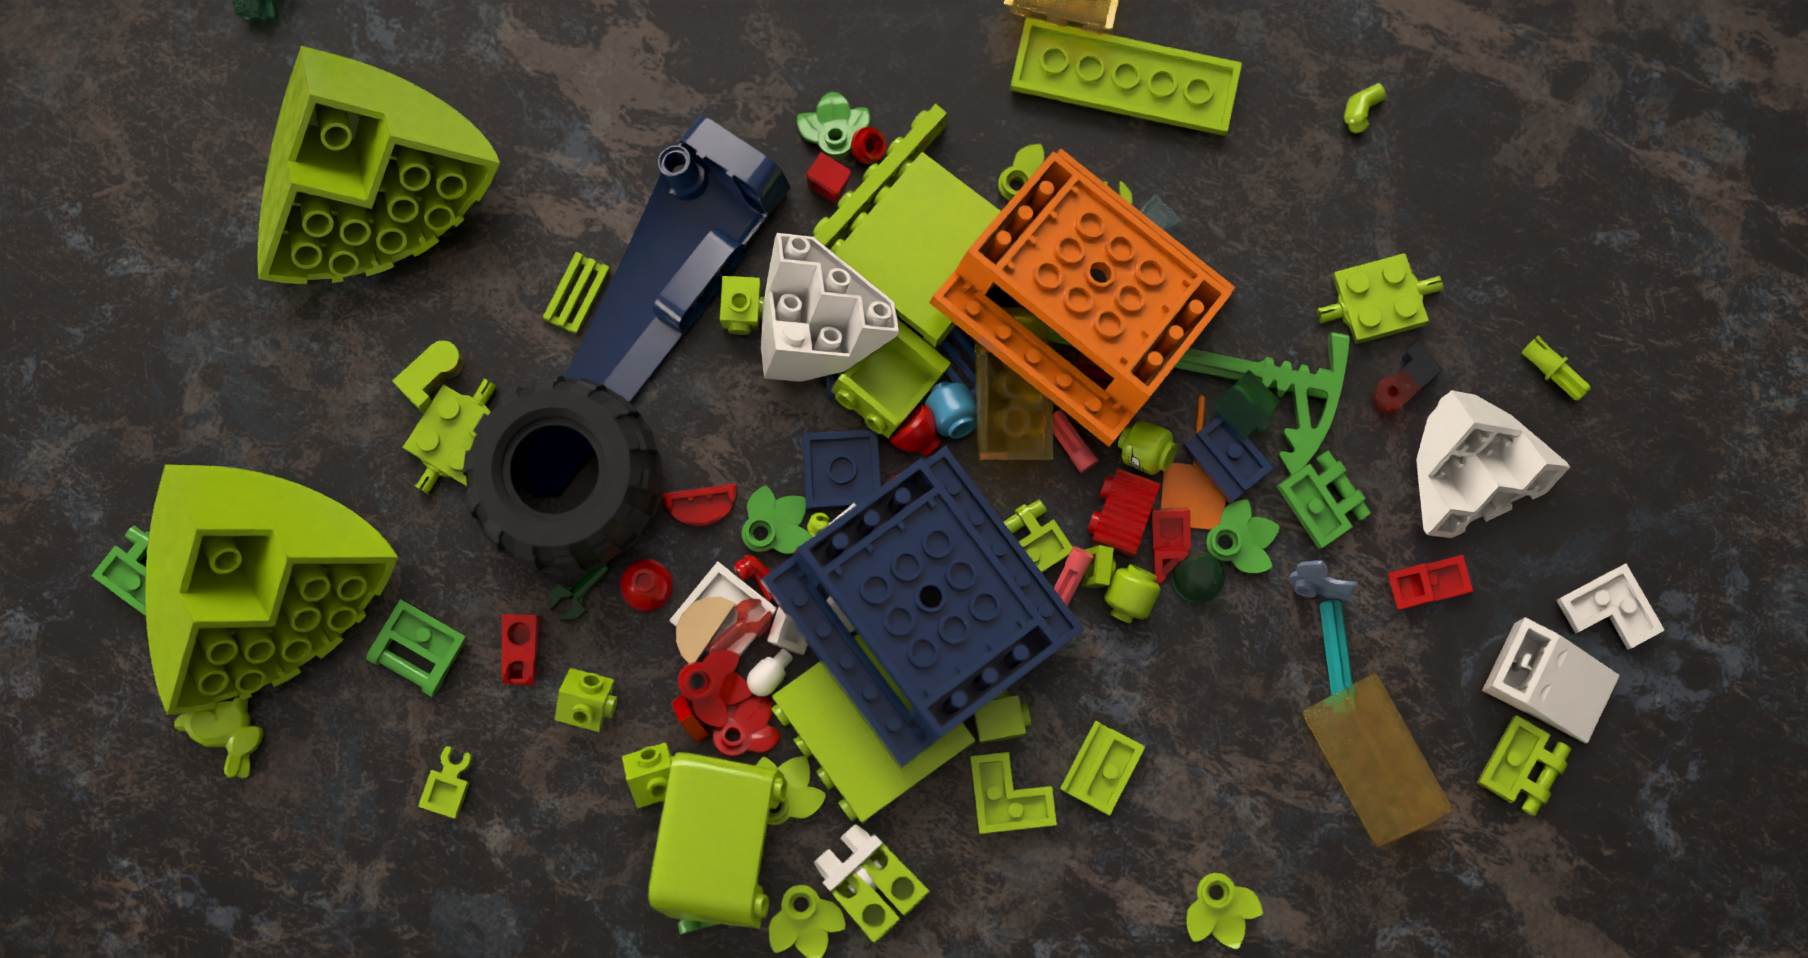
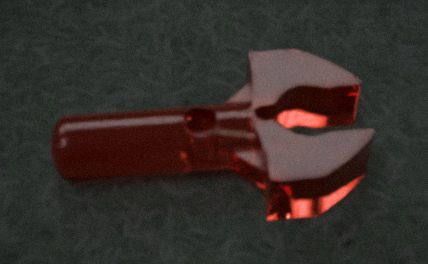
(740, 628)

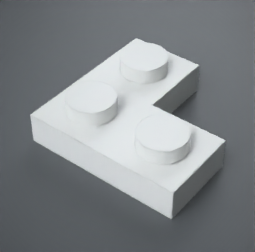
(1620, 599)

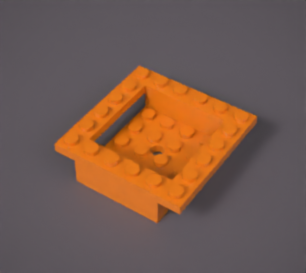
(1043, 256)

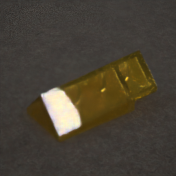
(1012, 413)

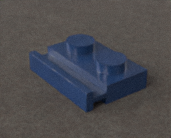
(1227, 458)

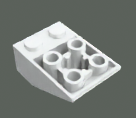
(1551, 680)

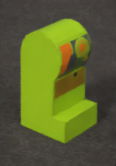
(428, 372)

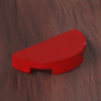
(701, 506)

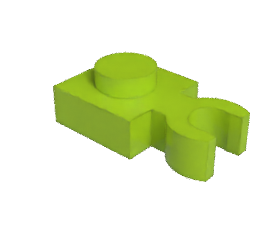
(445, 790)

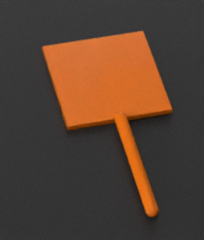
(1190, 488)

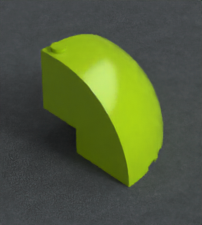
(363, 172)
(250, 581)

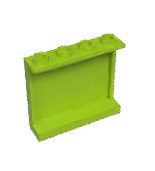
(917, 241)
(849, 749)

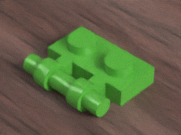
(1314, 504)
(124, 572)

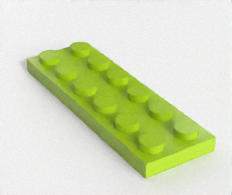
(1126, 76)

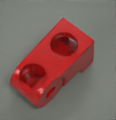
(520, 649)

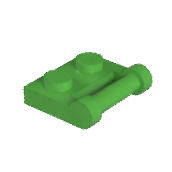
(423, 636)

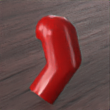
(753, 567)

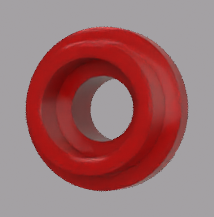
(876, 145)

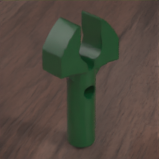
(579, 591)

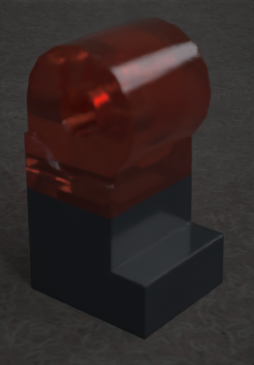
(1397, 390)

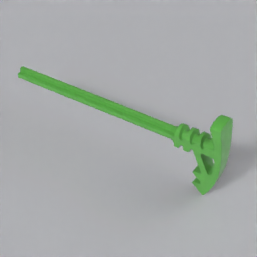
(1324, 385)

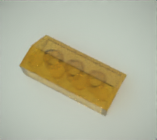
(1376, 760)

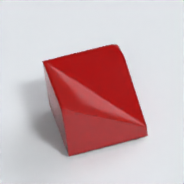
(828, 178)

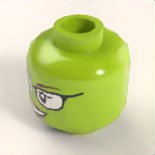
(1147, 447)

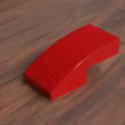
(1430, 582)

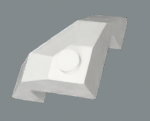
(1478, 464)

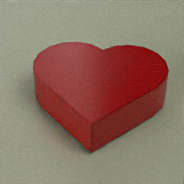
(691, 723)

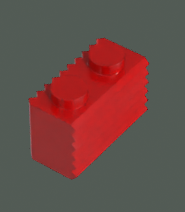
(1124, 512)

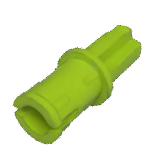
(1555, 368)

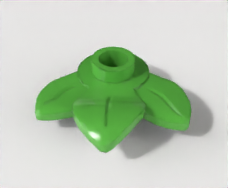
(833, 121)
(779, 518)
(1247, 538)

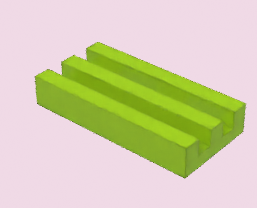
(589, 266)

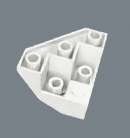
(819, 313)

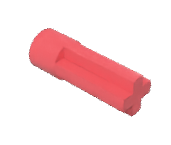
(1079, 452)
(1074, 569)

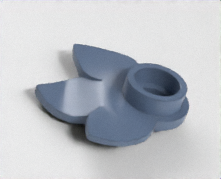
(1312, 580)

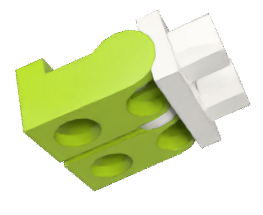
(862, 874)

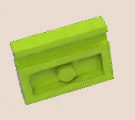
(1102, 768)

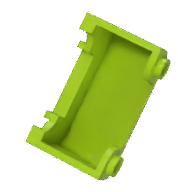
(714, 840)

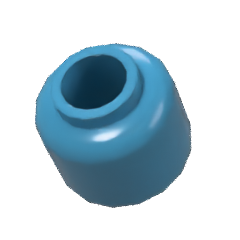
(953, 409)

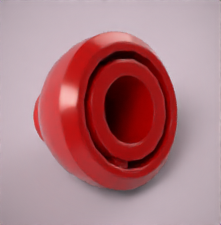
(917, 432)
(646, 585)

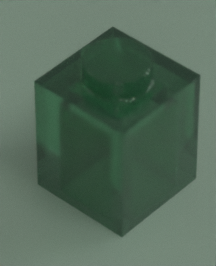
(1248, 405)

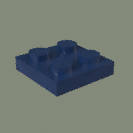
(840, 468)

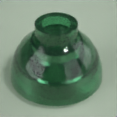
(1199, 577)

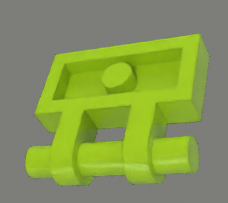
(1045, 544)
(1514, 759)

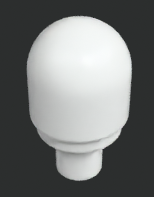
(768, 674)

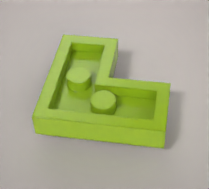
(1000, 806)

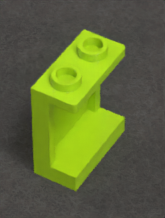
(891, 381)

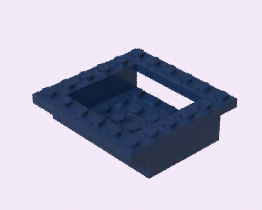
(947, 660)

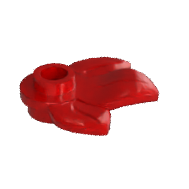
(718, 687)
(750, 722)

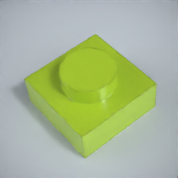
(1100, 569)

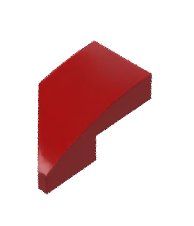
(1169, 539)

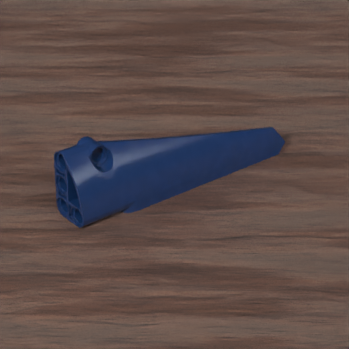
(667, 277)

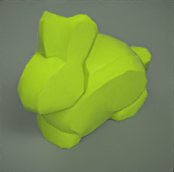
(225, 727)

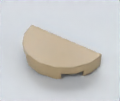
(700, 625)

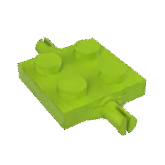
(1380, 299)
(447, 433)

